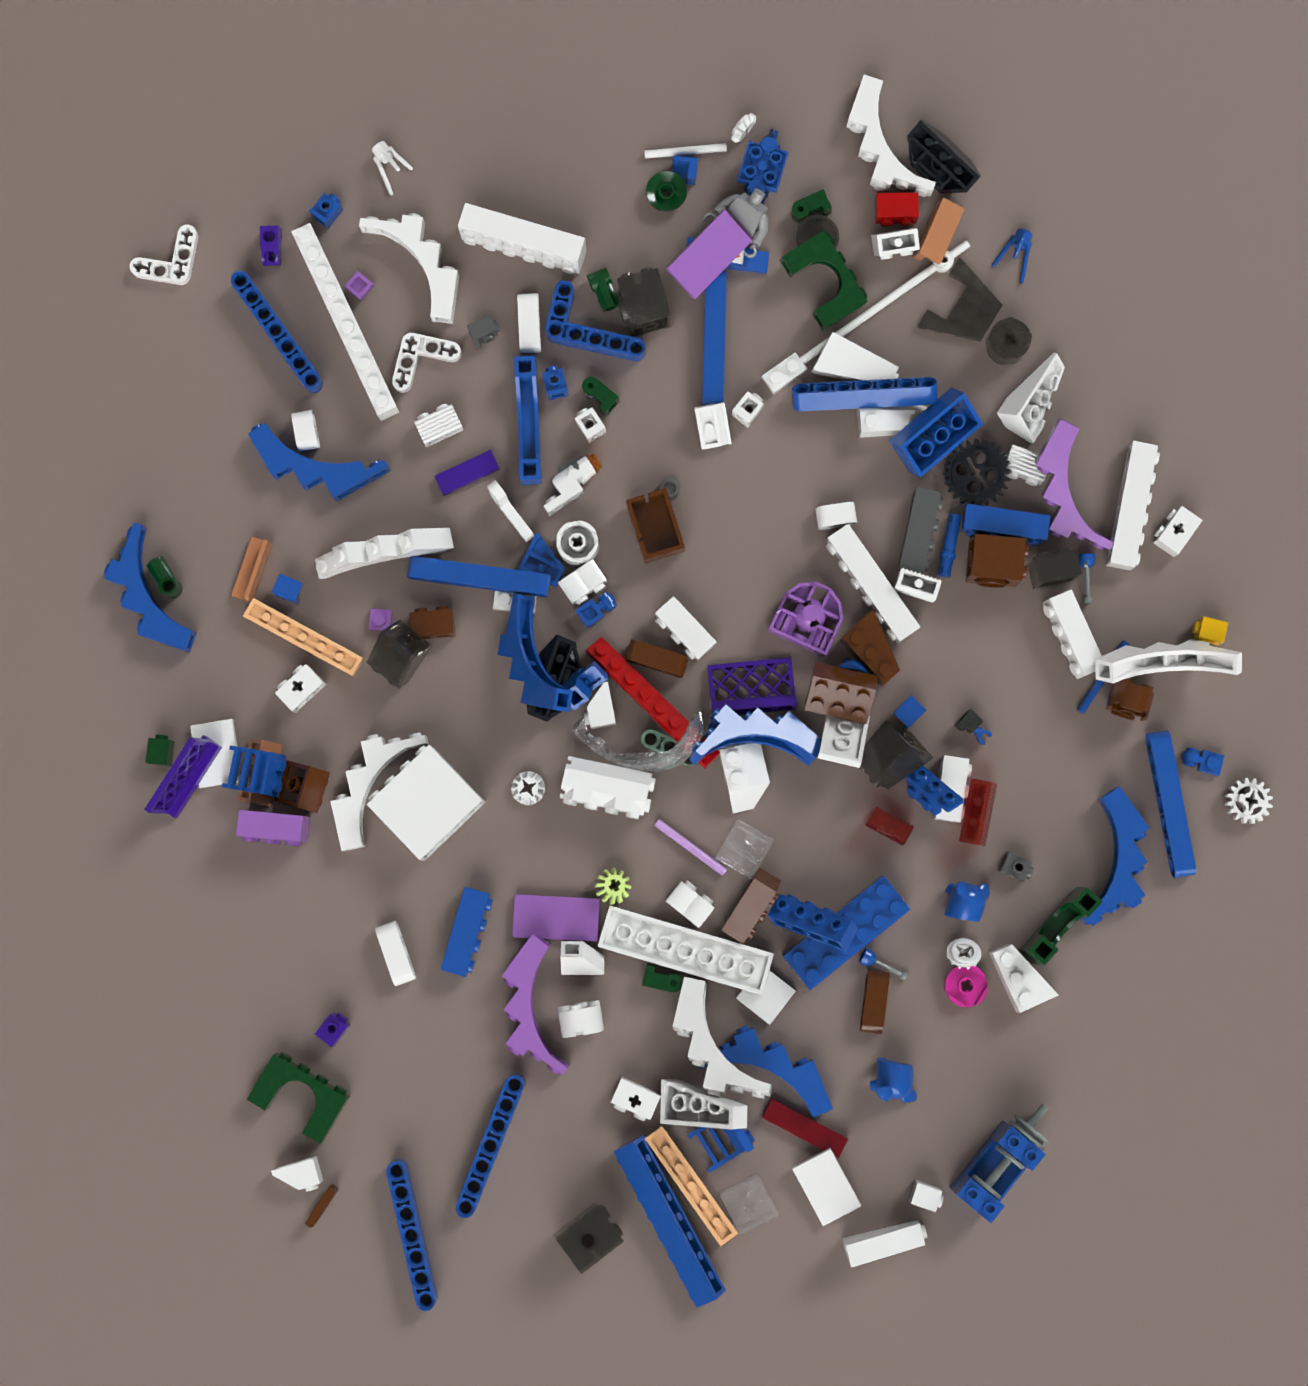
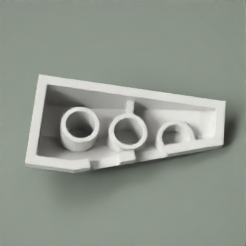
(1027, 404)
(885, 420)

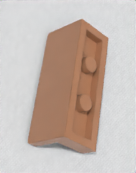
(939, 231)
(252, 569)
(255, 797)

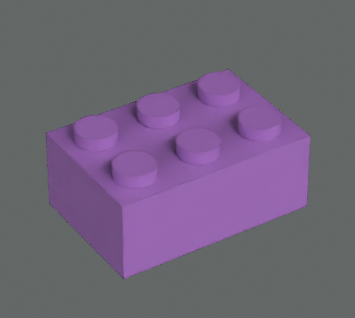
(273, 827)

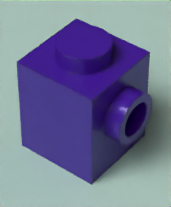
(333, 1029)

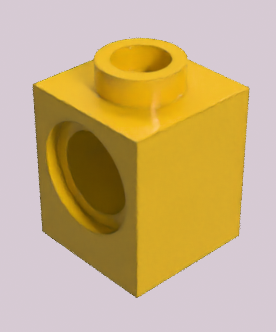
(1210, 630)

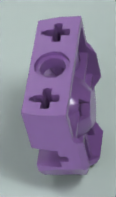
(803, 616)

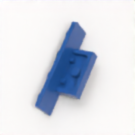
(931, 792)

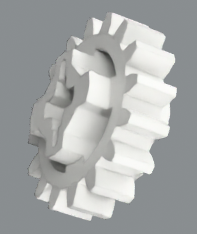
(1246, 808)

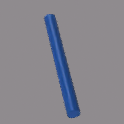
(1094, 689)

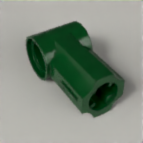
(602, 286)
(164, 576)

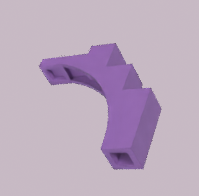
(1054, 459)
(527, 1035)

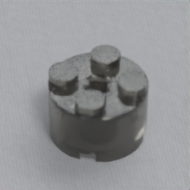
(1005, 330)

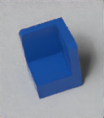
(686, 168)
(287, 589)
(909, 712)

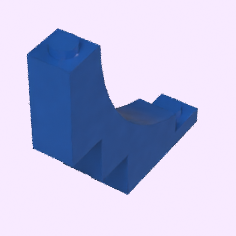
(339, 478)

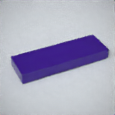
(467, 472)

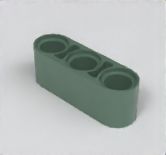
(662, 740)

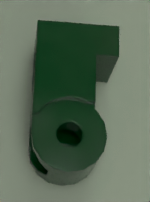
(811, 205)
(600, 393)
(669, 983)

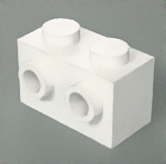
(895, 242)

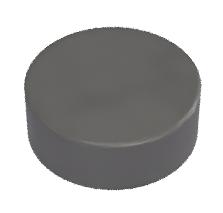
(672, 487)

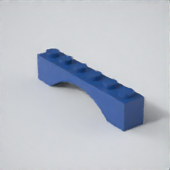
(528, 420)

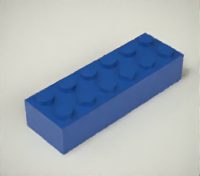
(872, 914)

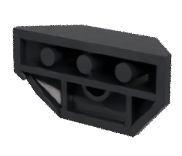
(940, 160)
(560, 662)

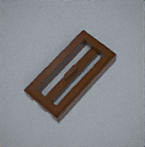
(321, 1206)

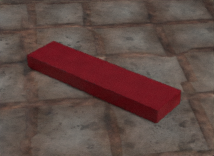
(804, 1127)

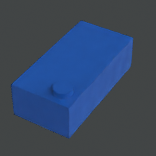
(936, 432)

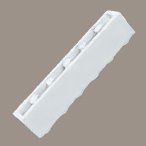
(1132, 505)
(872, 583)

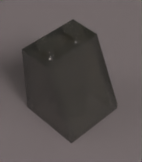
(398, 653)
(892, 755)

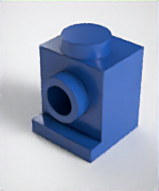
(326, 216)
(558, 389)

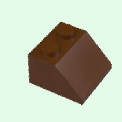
(303, 786)

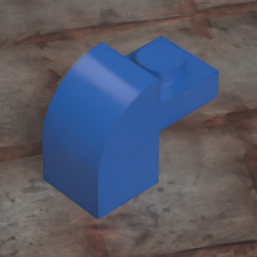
(583, 682)

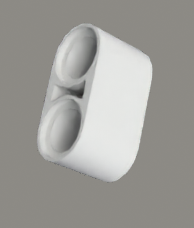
(305, 430)
(836, 515)

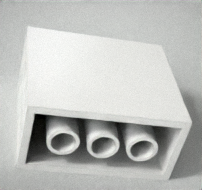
(425, 802)

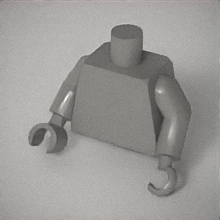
(748, 214)

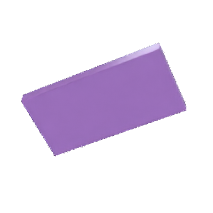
(708, 254)
(556, 917)

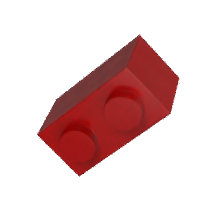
(896, 209)

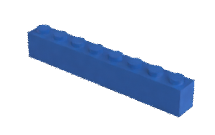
(669, 1221)

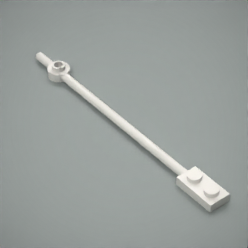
(794, 366)

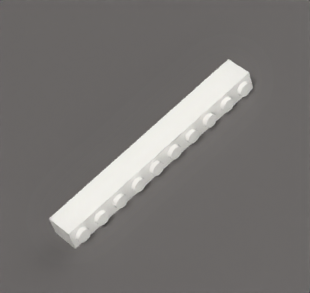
(345, 322)

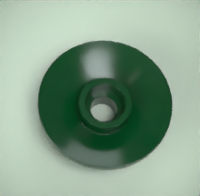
(668, 182)

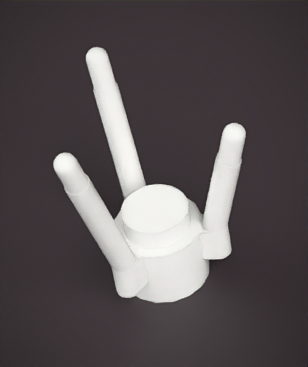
(384, 154)

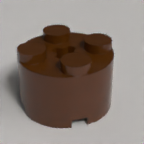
(1130, 700)

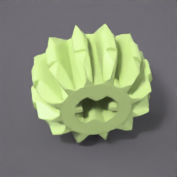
(606, 882)

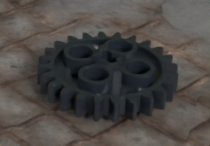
(993, 462)

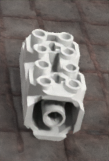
(607, 787)

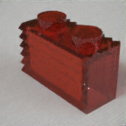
(889, 825)

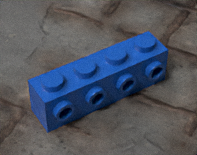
(1005, 523)
(813, 922)
(466, 931)

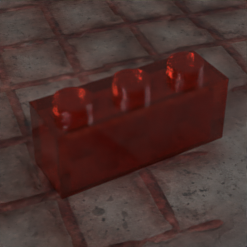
(978, 812)

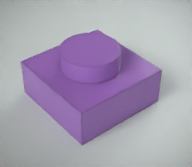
(359, 286)
(380, 619)

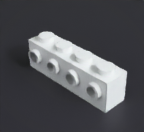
(1073, 633)

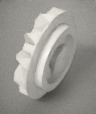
(743, 127)
(537, 791)
(963, 945)

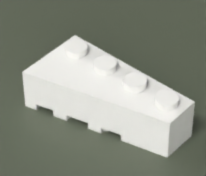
(692, 1106)

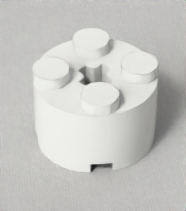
(573, 532)
(580, 1019)

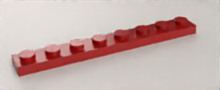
(643, 693)

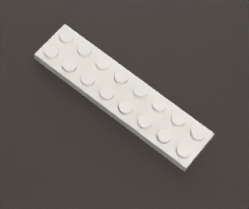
(685, 950)

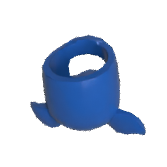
(966, 901)
(893, 1081)

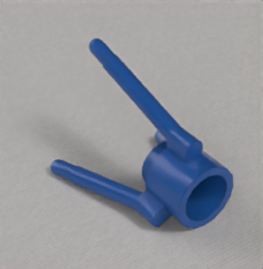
(1020, 241)

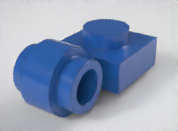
(591, 612)
(1207, 762)

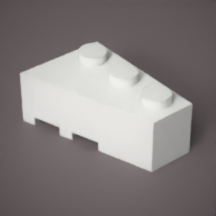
(1021, 981)

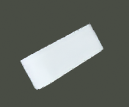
(529, 323)
(395, 953)

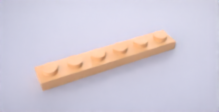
(303, 637)
(691, 1185)

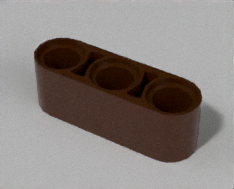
(657, 658)
(874, 1002)

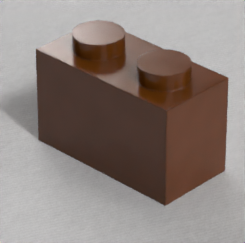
(433, 623)

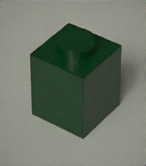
(160, 751)

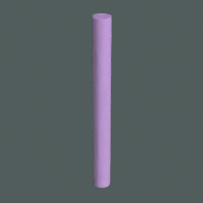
(690, 847)

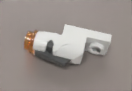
(569, 479)

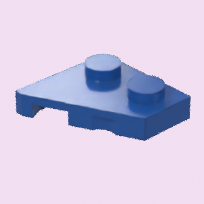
(542, 560)

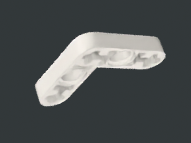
(170, 268)
(420, 349)
(503, 503)

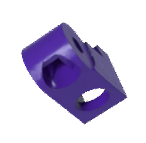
(270, 245)

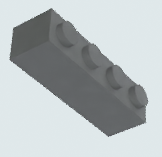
(919, 530)

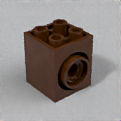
(996, 561)

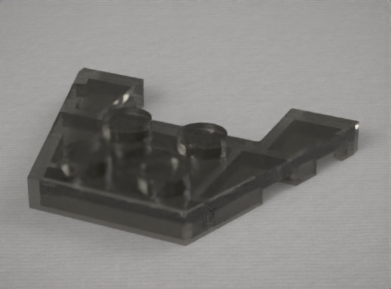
(972, 312)

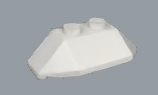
(744, 774)

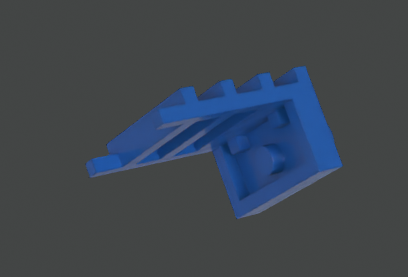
(266, 771)
(741, 1140)

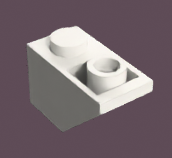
(580, 959)

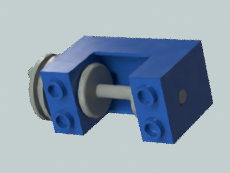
(1000, 1164)

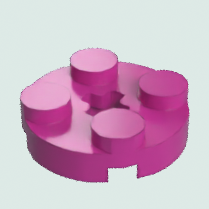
(968, 997)

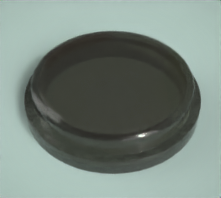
(814, 225)

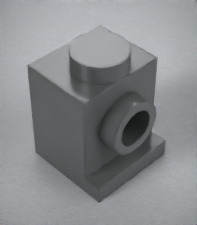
(483, 330)
(1008, 866)

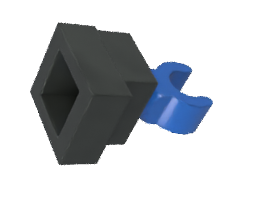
(970, 722)

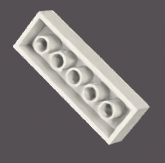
(522, 239)

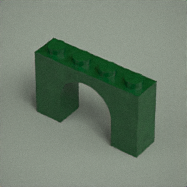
(821, 251)
(1043, 942)
(329, 1099)

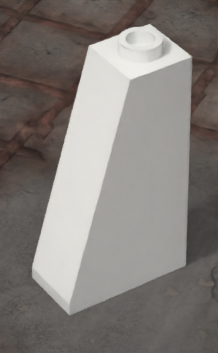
(851, 362)
(883, 1242)

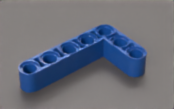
(587, 333)

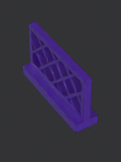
(765, 704)
(184, 776)

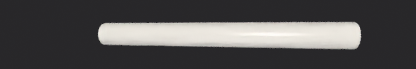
(690, 150)

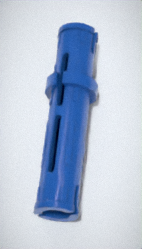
(948, 550)

